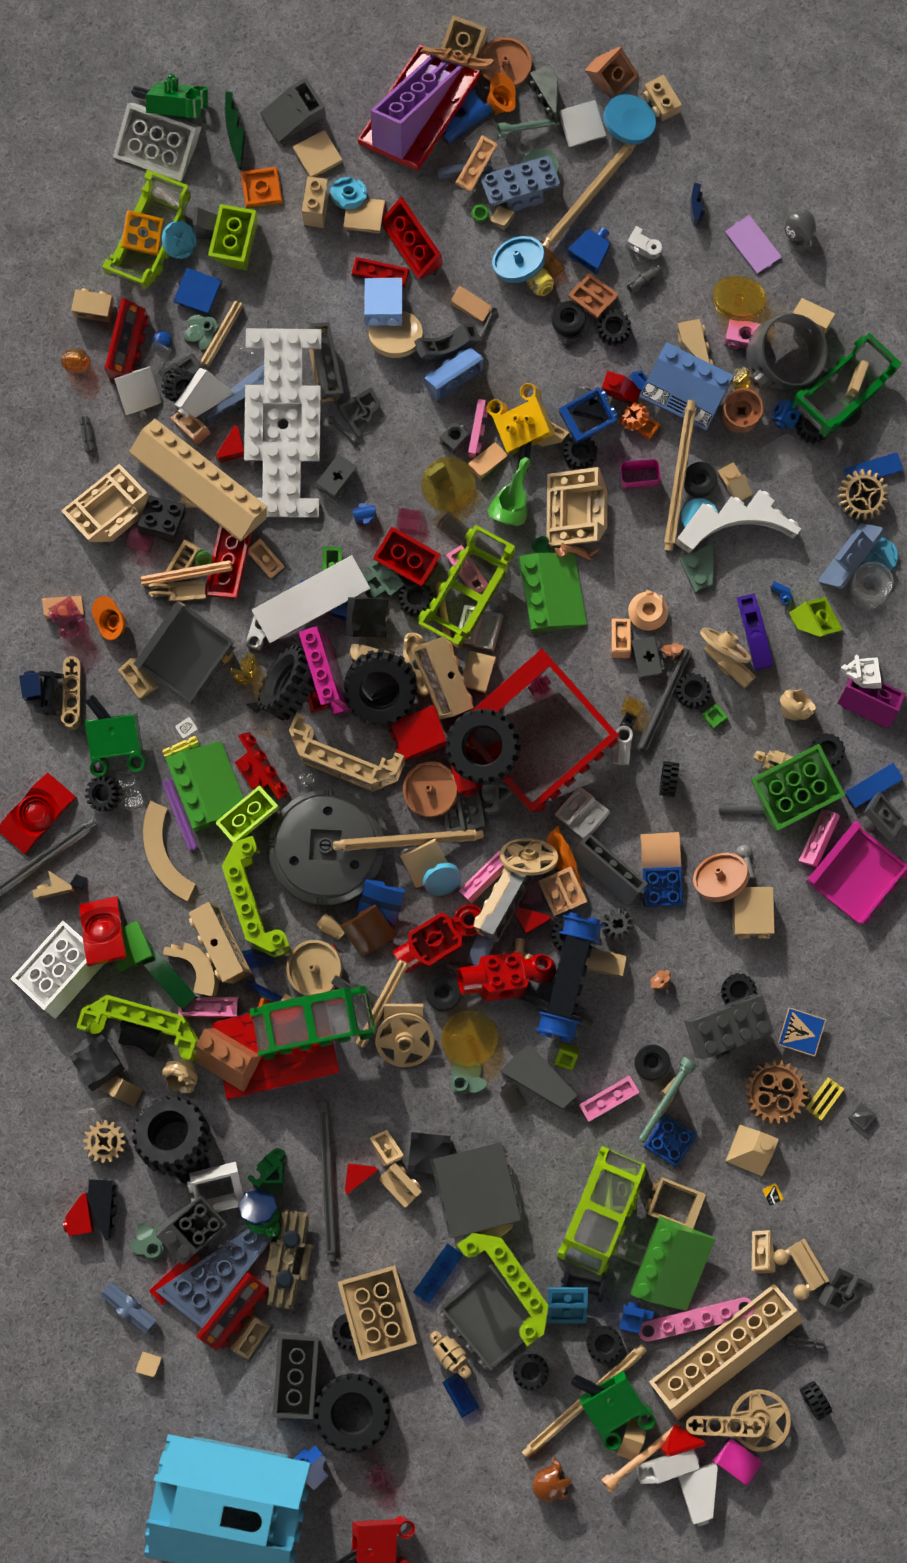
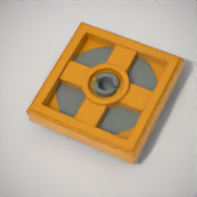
(142, 233)

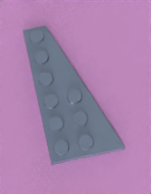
(209, 1282)

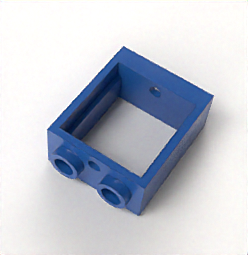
(602, 397)

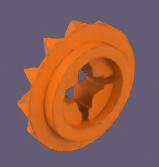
(631, 423)

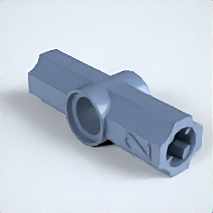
(128, 1307)

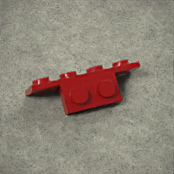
(257, 768)

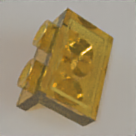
(249, 667)

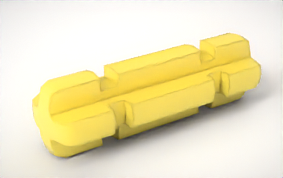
(180, 747)

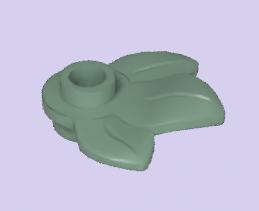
(198, 331)
(470, 1077)
(145, 1240)

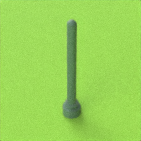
(506, 129)
(686, 1067)

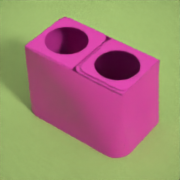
(640, 464)
(737, 1461)

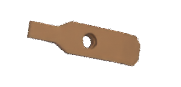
(459, 58)

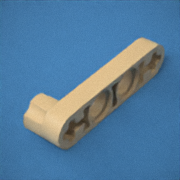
(71, 693)
(725, 1426)

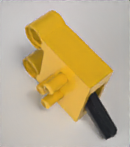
(522, 425)

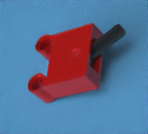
(377, 1541)

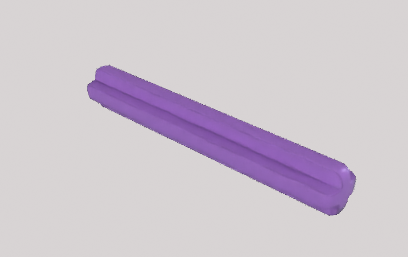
(180, 815)

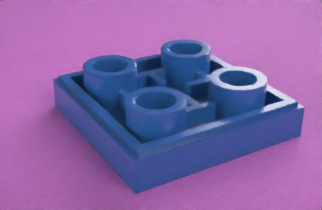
(197, 291)
(663, 887)
(670, 1140)

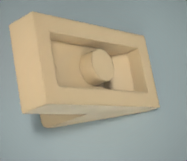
(735, 482)
(57, 887)

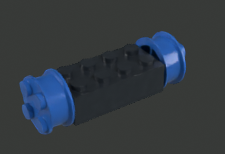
(570, 969)

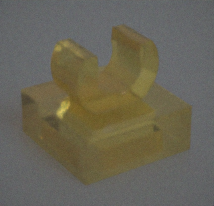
(741, 379)
(633, 705)

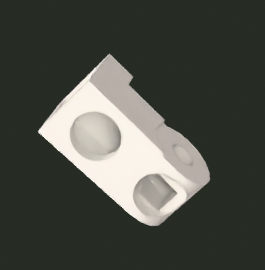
(643, 245)
(256, 636)

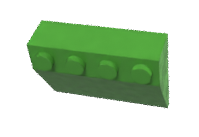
(552, 592)
(205, 783)
(797, 787)
(672, 1264)

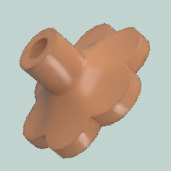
(672, 650)
(661, 980)

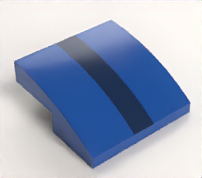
(385, 897)

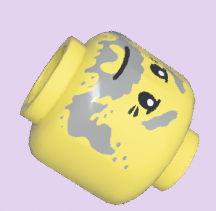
(541, 283)

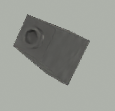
(538, 1076)

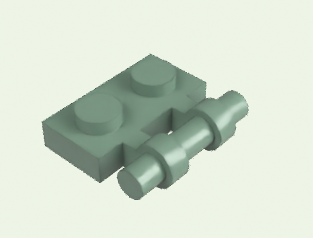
(388, 579)

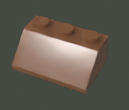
(226, 1058)

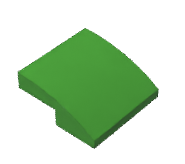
(136, 947)

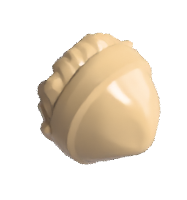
(796, 705)
(180, 1075)

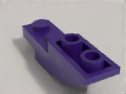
(754, 632)

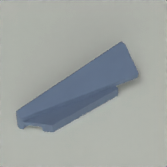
(237, 398)

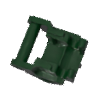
(271, 1172)

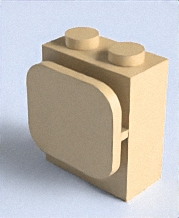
(753, 913)

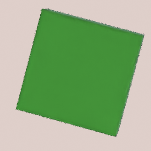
(714, 716)

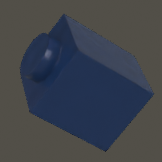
(31, 686)

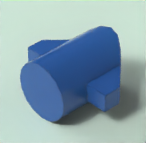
(365, 514)

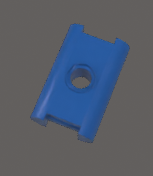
(474, 113)

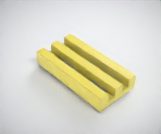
(829, 1105)

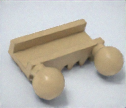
(807, 1265)

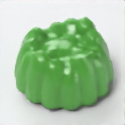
(480, 213)
(203, 558)

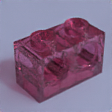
(73, 615)

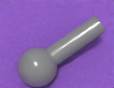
(745, 852)

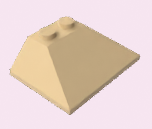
(108, 506)
(576, 507)

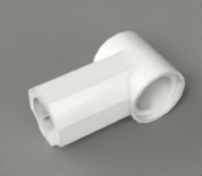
(622, 750)

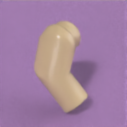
(519, 947)

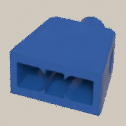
(590, 249)

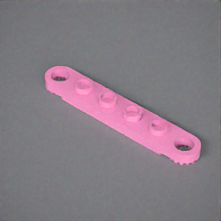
(694, 1319)

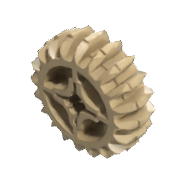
(865, 503)

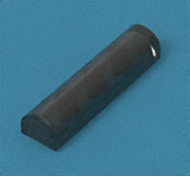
(457, 531)

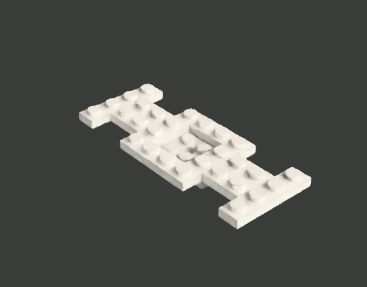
(285, 399)

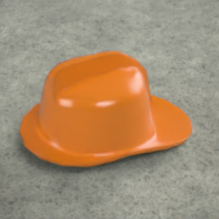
(501, 94)
(108, 617)

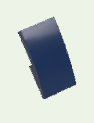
(695, 205)

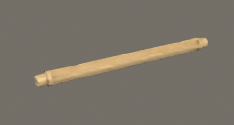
(587, 196)
(680, 474)
(404, 840)
(576, 1408)

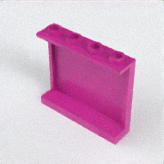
(324, 669)
(857, 874)

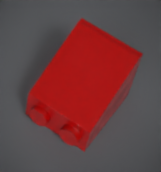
(418, 734)

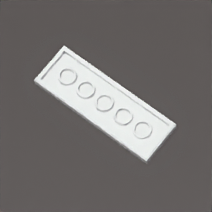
(310, 599)

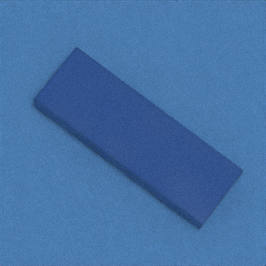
(883, 466)
(869, 787)

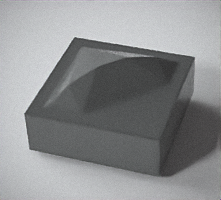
(862, 1116)

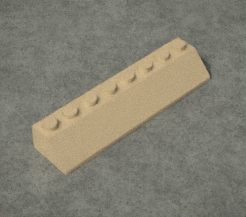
(198, 480)
(726, 1351)

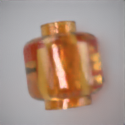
(75, 360)

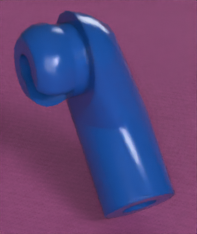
(784, 593)

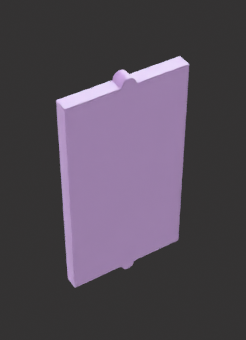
(753, 244)

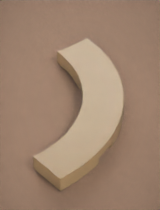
(157, 854)

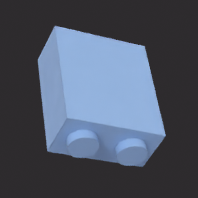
(383, 301)

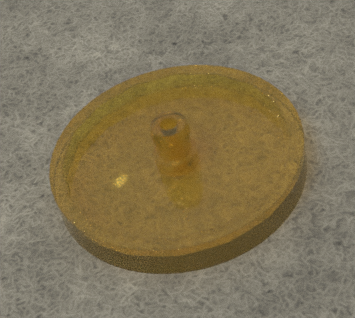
(739, 298)
(448, 484)
(469, 1038)

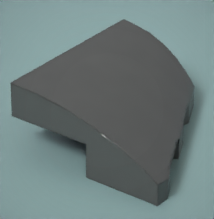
(842, 1289)

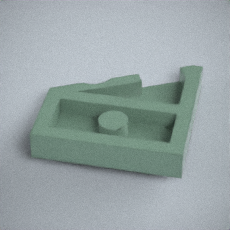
(699, 567)

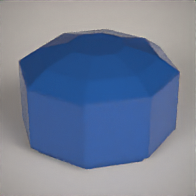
(163, 338)

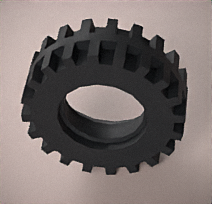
(286, 684)

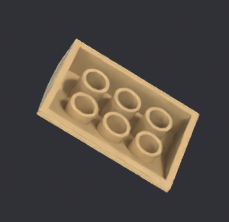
(377, 1312)

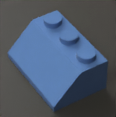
(453, 373)

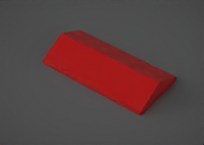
(228, 549)

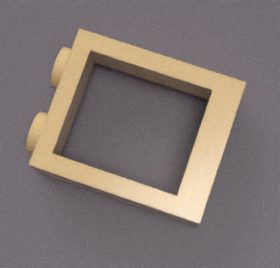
(694, 1210)

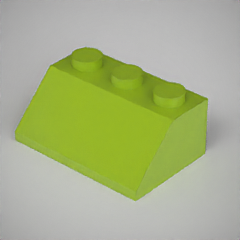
(233, 236)
(247, 815)

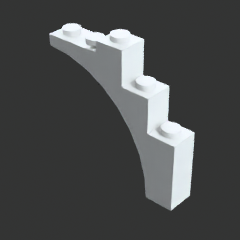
(758, 512)

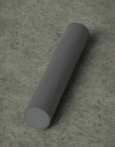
(741, 809)

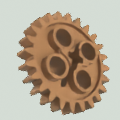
(780, 1074)

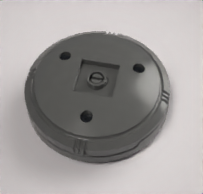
(304, 851)

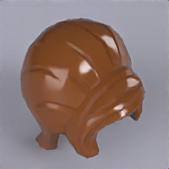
(549, 1485)

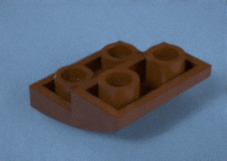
(368, 930)

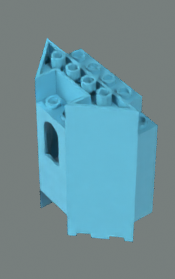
(203, 1477)

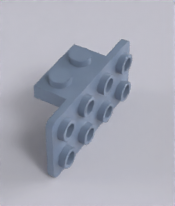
(520, 184)
(851, 555)

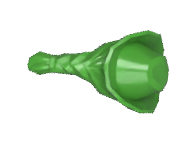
(510, 503)

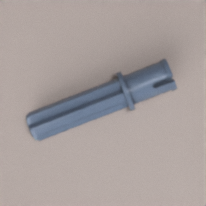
(453, 171)

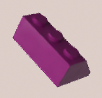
(875, 704)

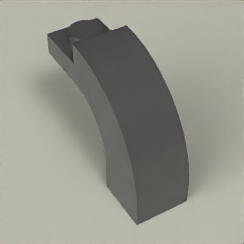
(449, 344)

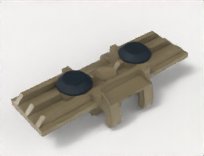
(281, 1259)

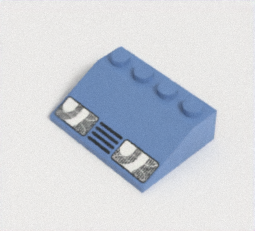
(685, 377)

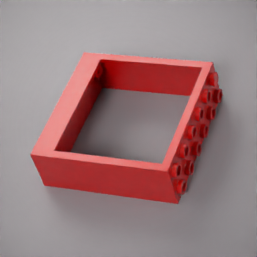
(511, 688)

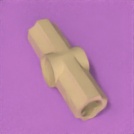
(731, 667)

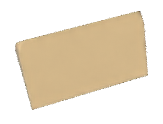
(138, 679)
(249, 1336)

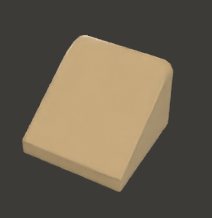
(502, 217)
(148, 1364)

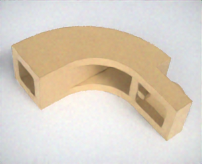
(206, 979)

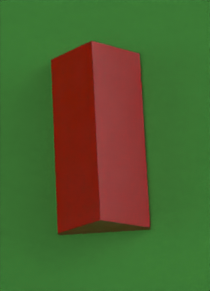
(411, 239)

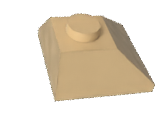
(751, 1150)

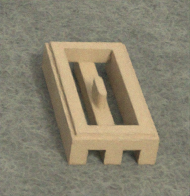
(856, 380)

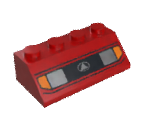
(126, 339)
(232, 1312)

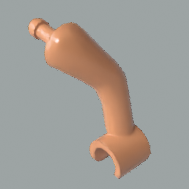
(563, 551)

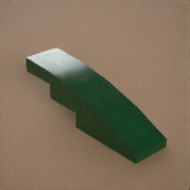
(235, 133)
(169, 979)

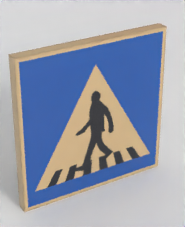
(801, 1032)

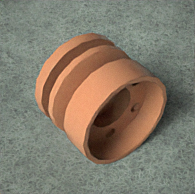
(739, 400)

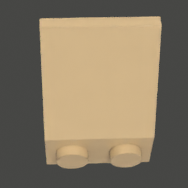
(465, 36)

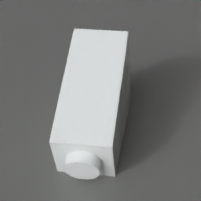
(202, 394)
(666, 1468)
(699, 1493)

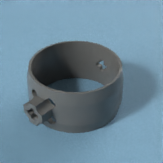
(756, 360)

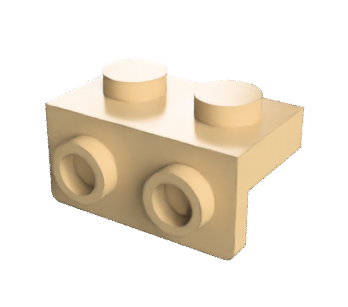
(400, 1185)

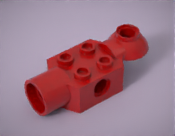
(437, 938)
(504, 975)

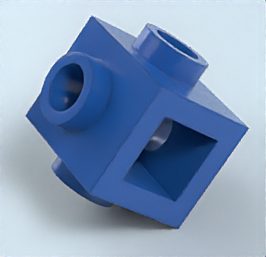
(785, 415)

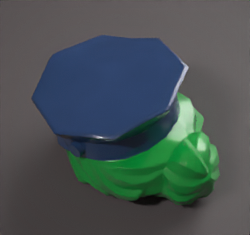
(260, 1213)

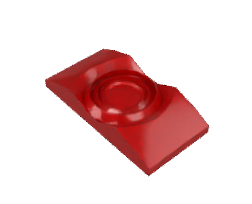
(36, 813)
(102, 931)

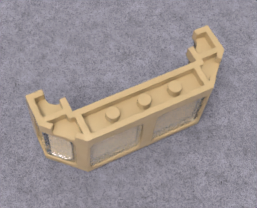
(343, 764)

